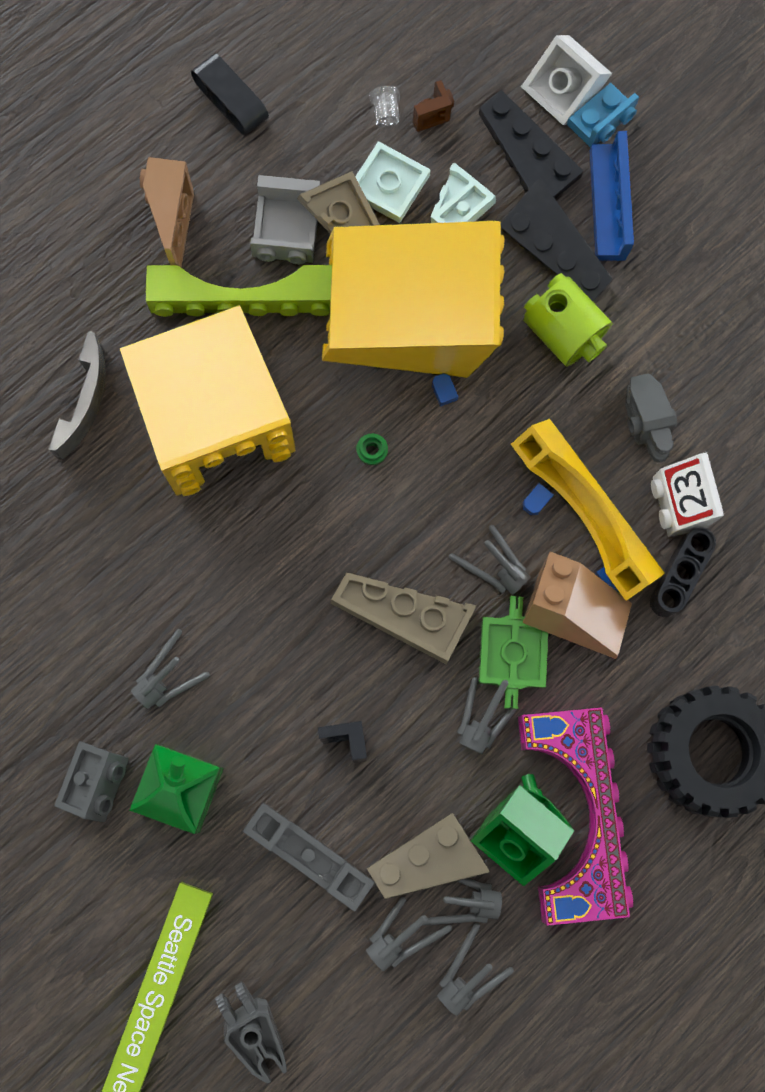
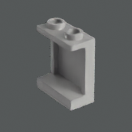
(282, 223)

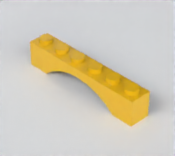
(622, 552)

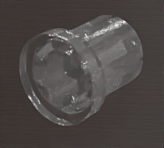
(385, 105)

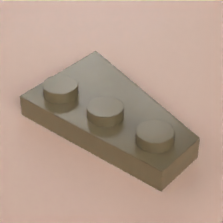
(339, 203)
(428, 860)

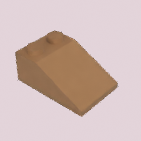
(170, 199)
(577, 606)

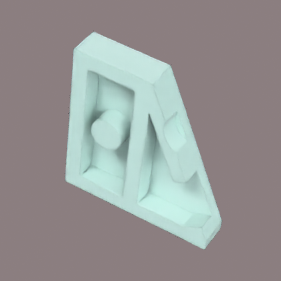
(462, 198)

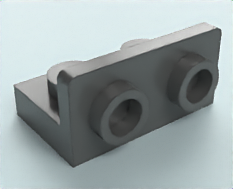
(91, 782)

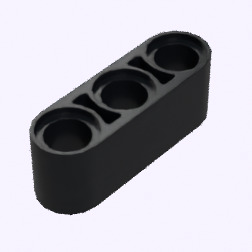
(229, 94)
(695, 564)

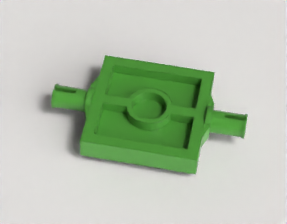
(512, 653)

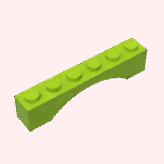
(176, 291)

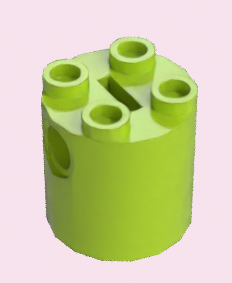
(576, 329)

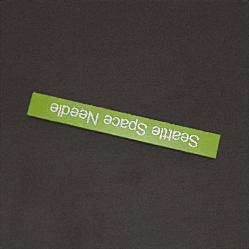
(158, 990)

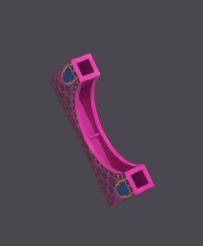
(597, 882)

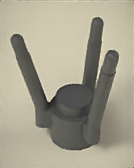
(512, 574)
(150, 686)
(476, 735)
(483, 903)
(386, 949)
(460, 995)

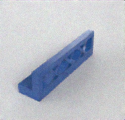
(611, 199)

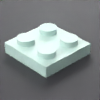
(391, 181)

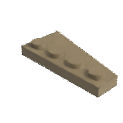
(414, 618)

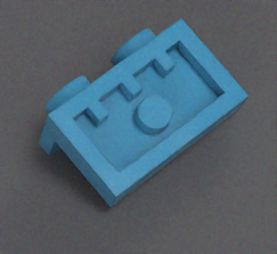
(602, 114)

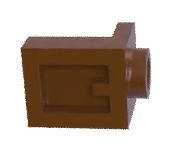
(433, 111)

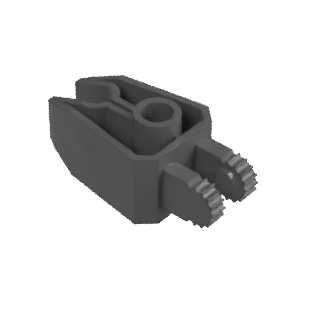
(650, 416)
(252, 1032)

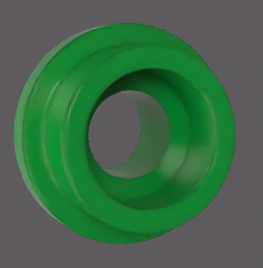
(372, 440)

